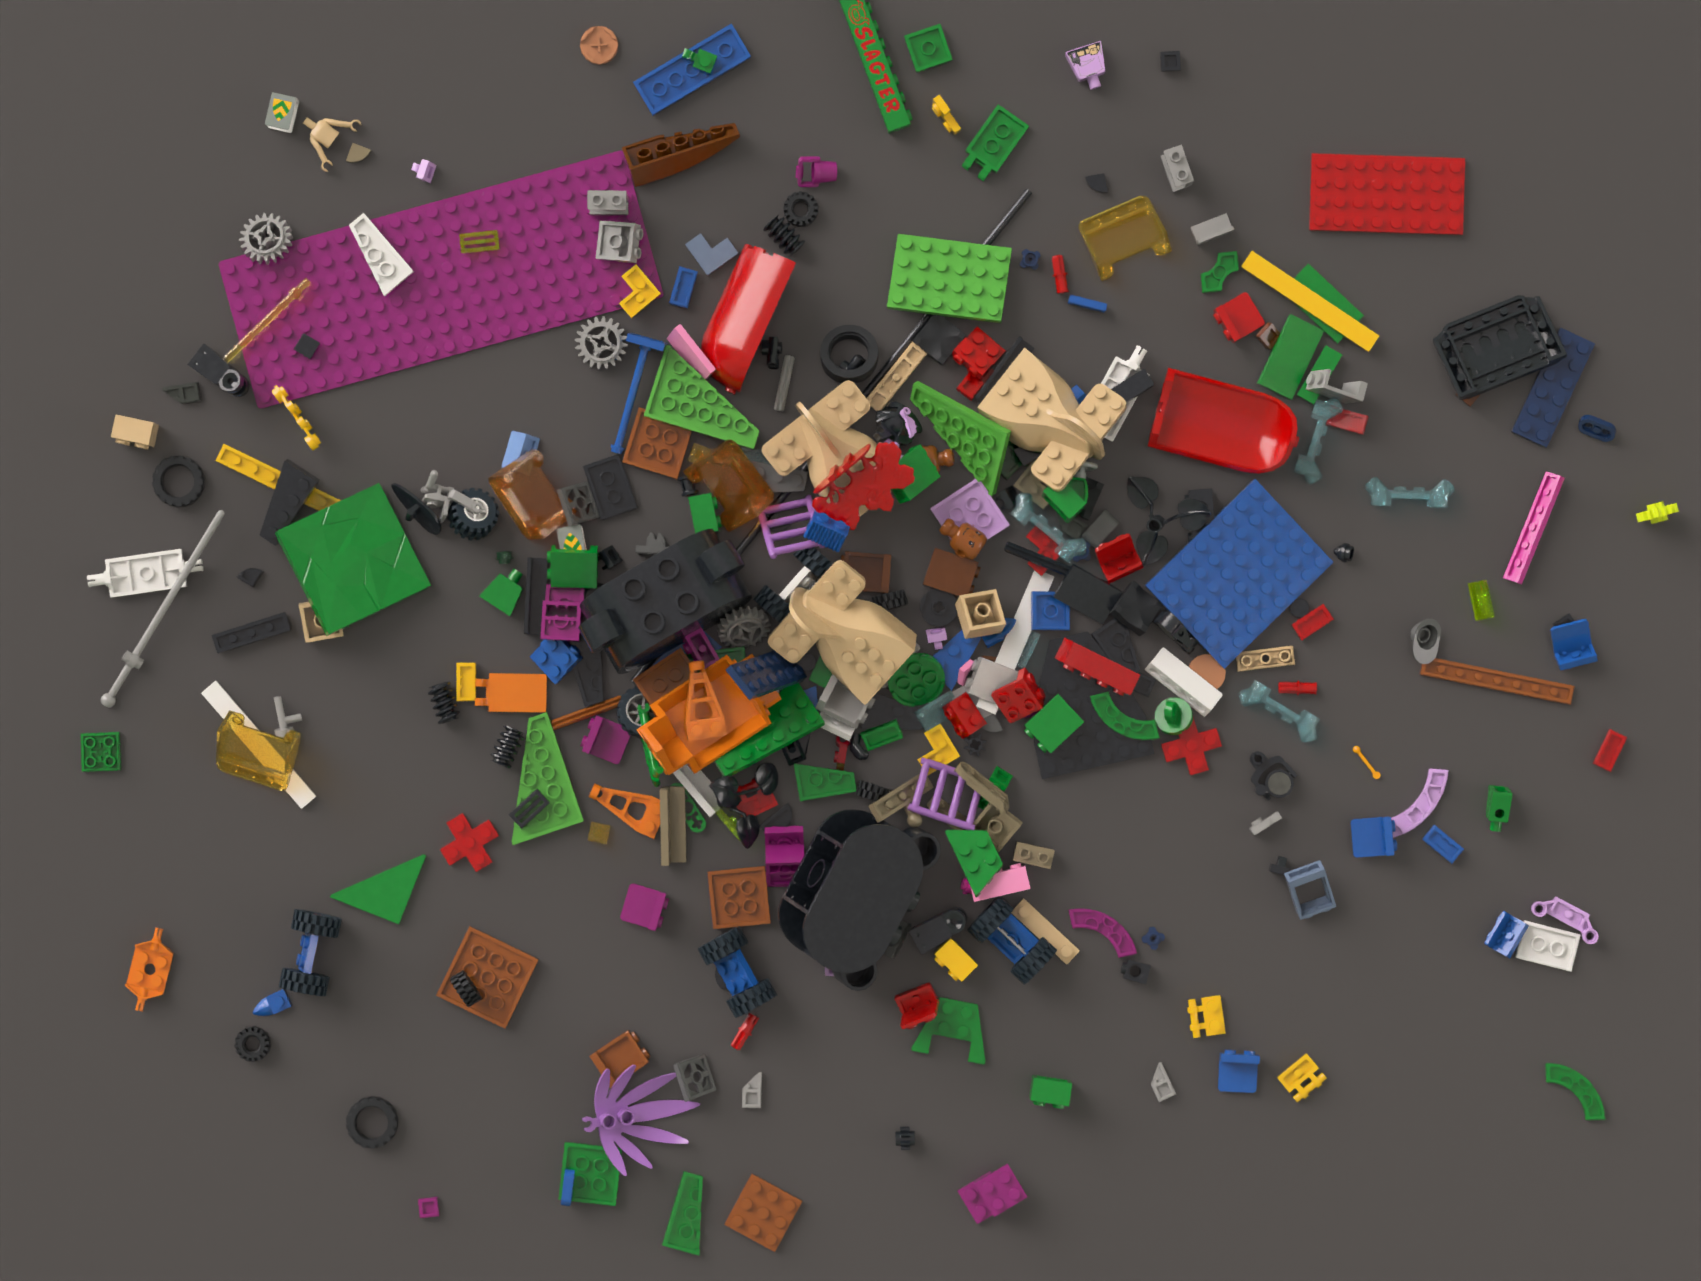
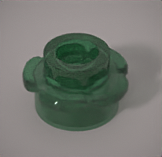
(504, 557)

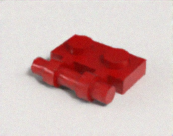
(757, 803)

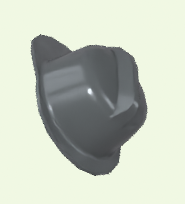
(1425, 640)

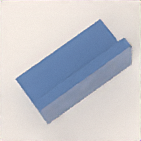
(518, 445)

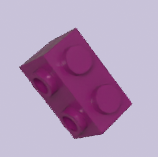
(700, 647)

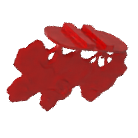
(867, 486)

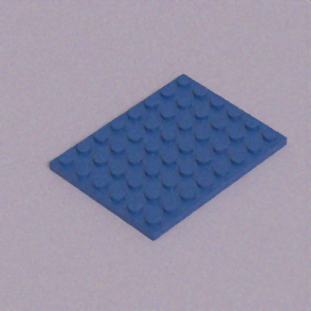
(1239, 573)

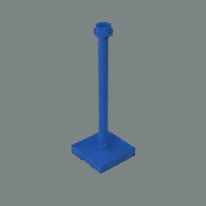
(645, 345)

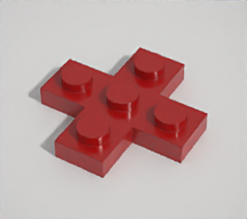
(1192, 747)
(469, 842)

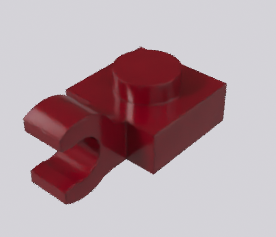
(840, 755)

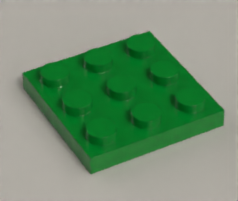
(595, 1175)

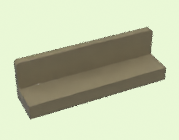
(673, 824)

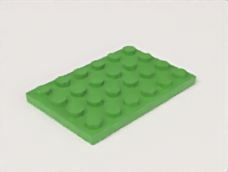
(949, 278)

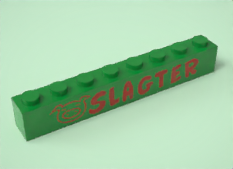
(876, 64)

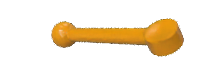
(1376, 775)

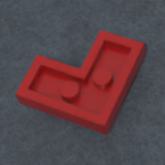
(1045, 545)

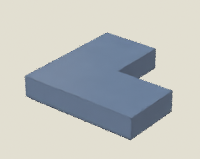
(711, 258)

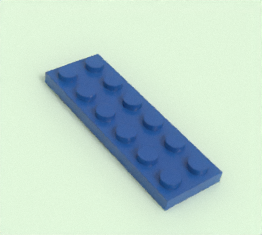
(679, 78)

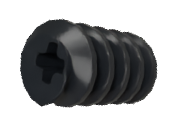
(784, 235)
(443, 702)
(507, 746)

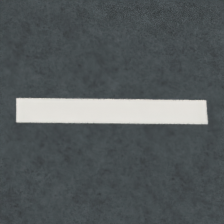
(1018, 636)

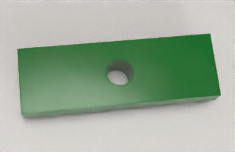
(1327, 360)

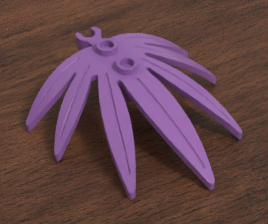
(617, 1117)

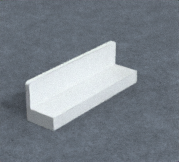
(1183, 682)
(698, 787)

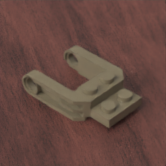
(995, 816)

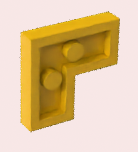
(941, 109)
(643, 291)
(943, 747)

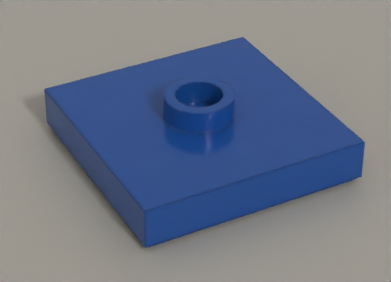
(1048, 612)

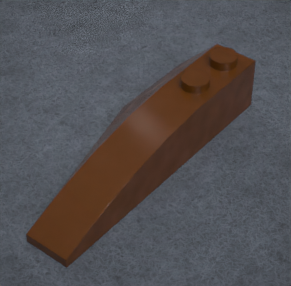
(666, 156)

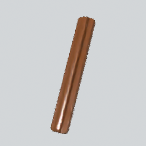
(585, 713)

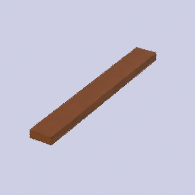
(1498, 680)

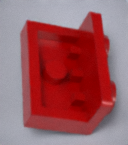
(964, 715)

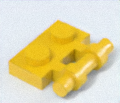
(1212, 1015)
(1297, 1073)

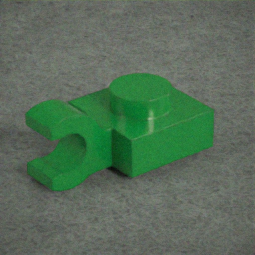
(702, 61)

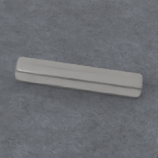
(784, 383)

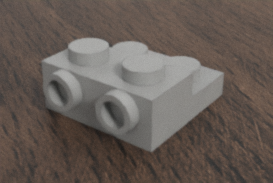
(619, 241)

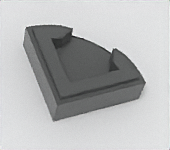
(992, 724)

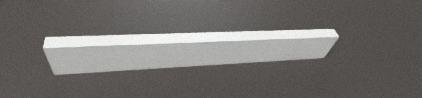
(222, 704)

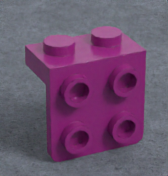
(605, 740)
(644, 906)

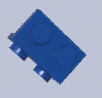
(1506, 934)

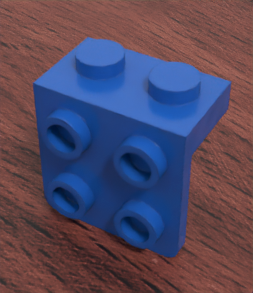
(1573, 644)
(1373, 837)
(1238, 1071)

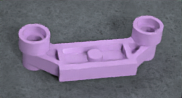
(1569, 915)

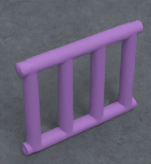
(770, 538)
(932, 812)

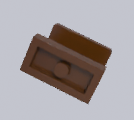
(872, 567)
(951, 573)

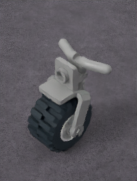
(470, 513)

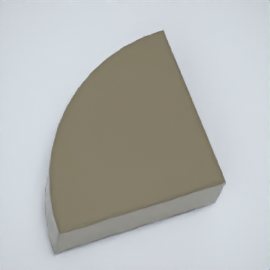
(357, 153)

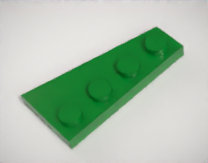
(685, 1218)

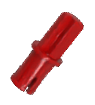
(1059, 274)
(1297, 688)
(745, 1031)

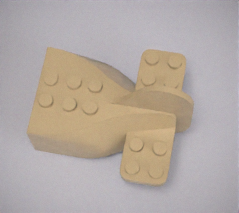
(1049, 420)
(823, 438)
(854, 636)

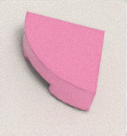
(964, 671)

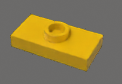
(465, 681)

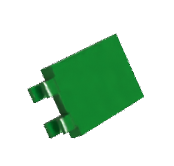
(994, 141)

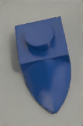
(993, 639)
(272, 1004)

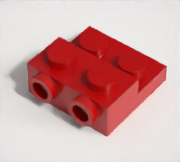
(978, 353)

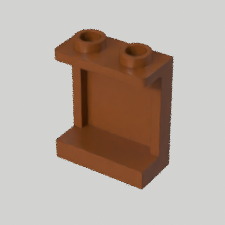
(620, 1055)

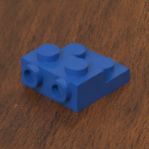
(556, 658)

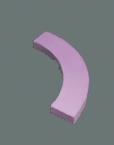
(1424, 803)

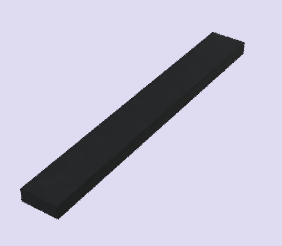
(1127, 389)

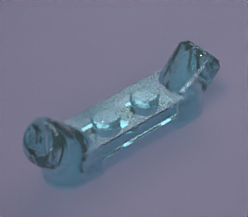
(1322, 412)
(1435, 498)
(1025, 512)
(1305, 721)

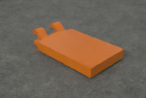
(514, 692)

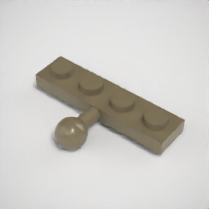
(899, 799)

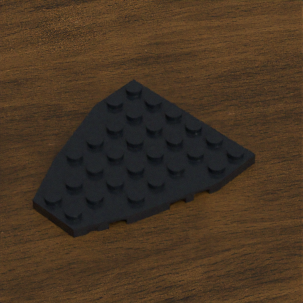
(1093, 742)

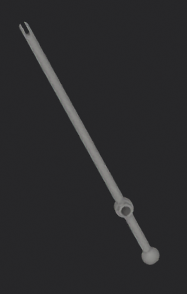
(133, 659)

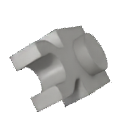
(1259, 824)

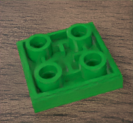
(100, 751)

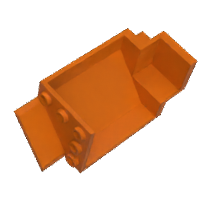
(667, 731)

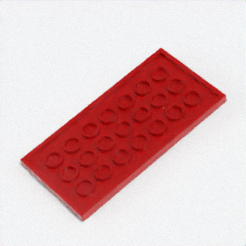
(1387, 194)

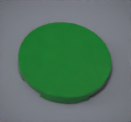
(917, 680)

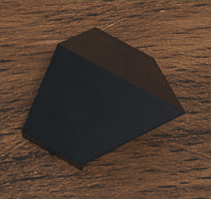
(797, 750)

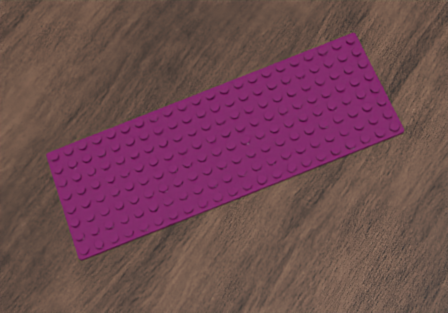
(452, 299)

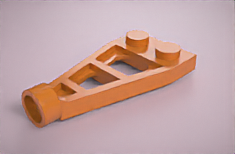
(707, 727)
(651, 819)

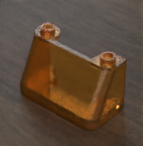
(733, 483)
(529, 496)

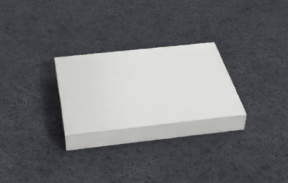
(1548, 946)

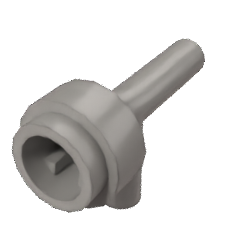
(284, 720)

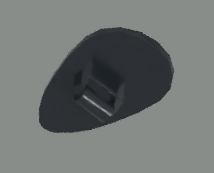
(417, 510)

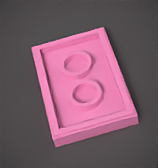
(690, 352)

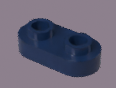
(1596, 428)

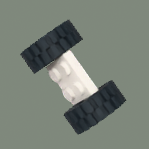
(806, 578)

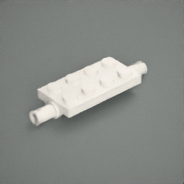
(1117, 373)
(142, 573)

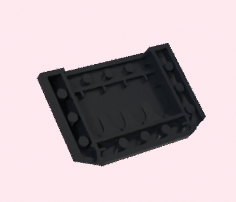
(1498, 345)

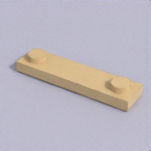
(896, 376)
(1043, 928)

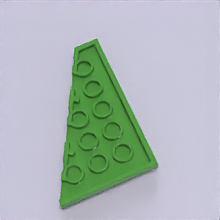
(690, 402)
(974, 437)
(546, 771)

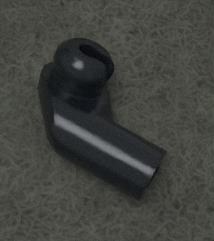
(856, 748)

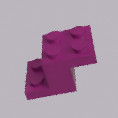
(562, 613)
(783, 854)
(992, 1193)

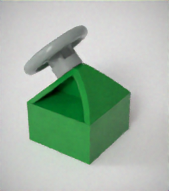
(1073, 497)

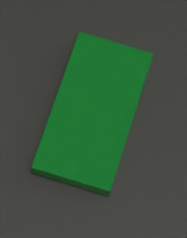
(1314, 281)
(1290, 357)

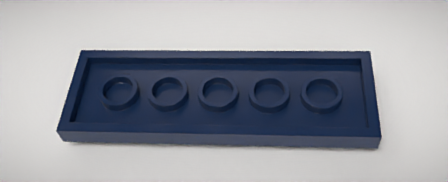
(1552, 391)
(765, 674)

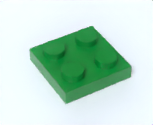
(928, 48)

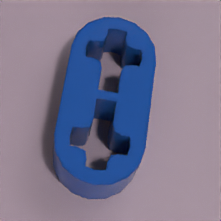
(567, 1190)

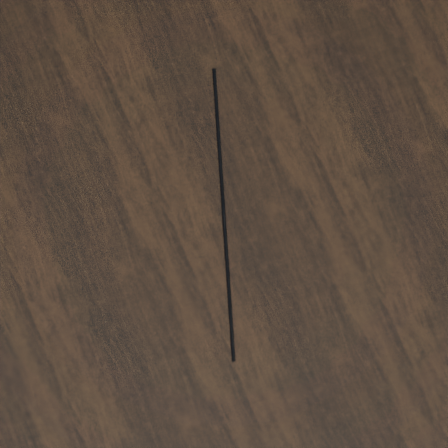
(879, 376)

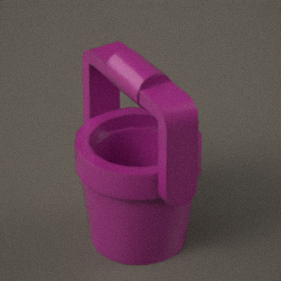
(820, 171)

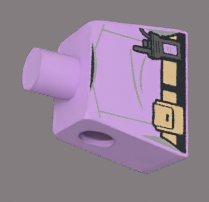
(1087, 63)

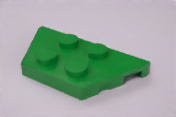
(976, 856)

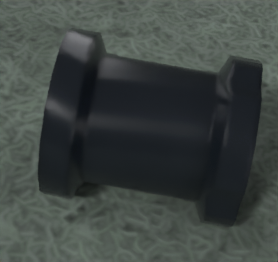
(687, 486)

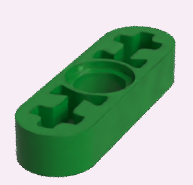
(699, 817)

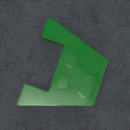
(954, 1020)

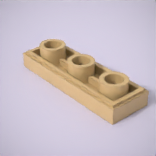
(1277, 657)

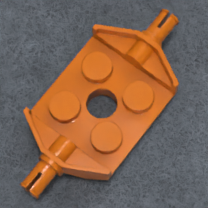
(140, 982)

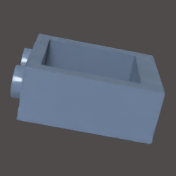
(1304, 875)

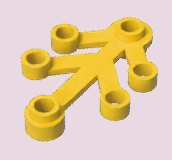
(281, 394)

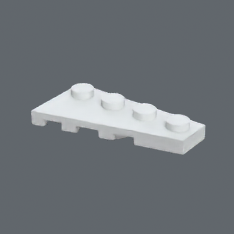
(382, 258)

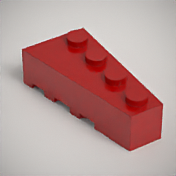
(1096, 666)

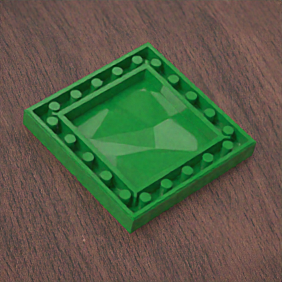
(352, 559)

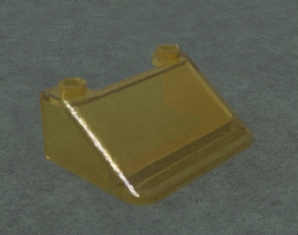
(1123, 233)
(255, 753)

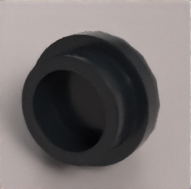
(1344, 552)

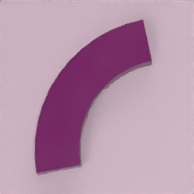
(1105, 925)

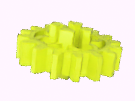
(1657, 512)

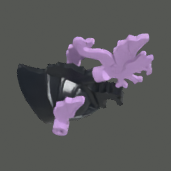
(896, 426)

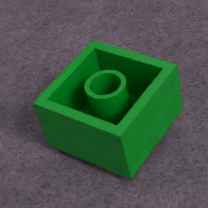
(704, 512)
(1050, 1091)

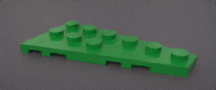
(790, 720)

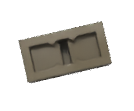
(1033, 855)

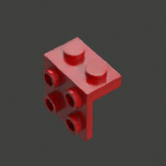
(1238, 317)
(1118, 558)
(1019, 697)
(917, 1005)

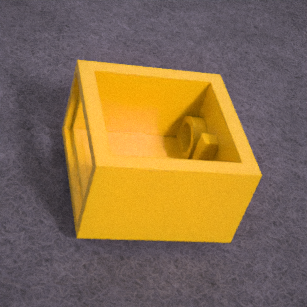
(955, 959)

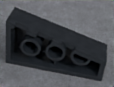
(289, 497)

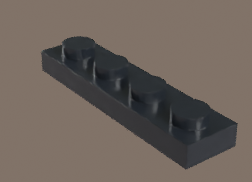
(251, 632)

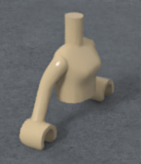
(325, 134)

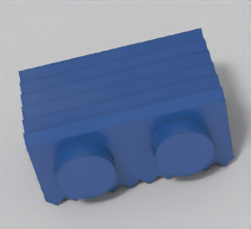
(826, 531)

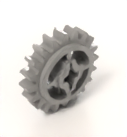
(268, 247)
(594, 358)
(743, 627)

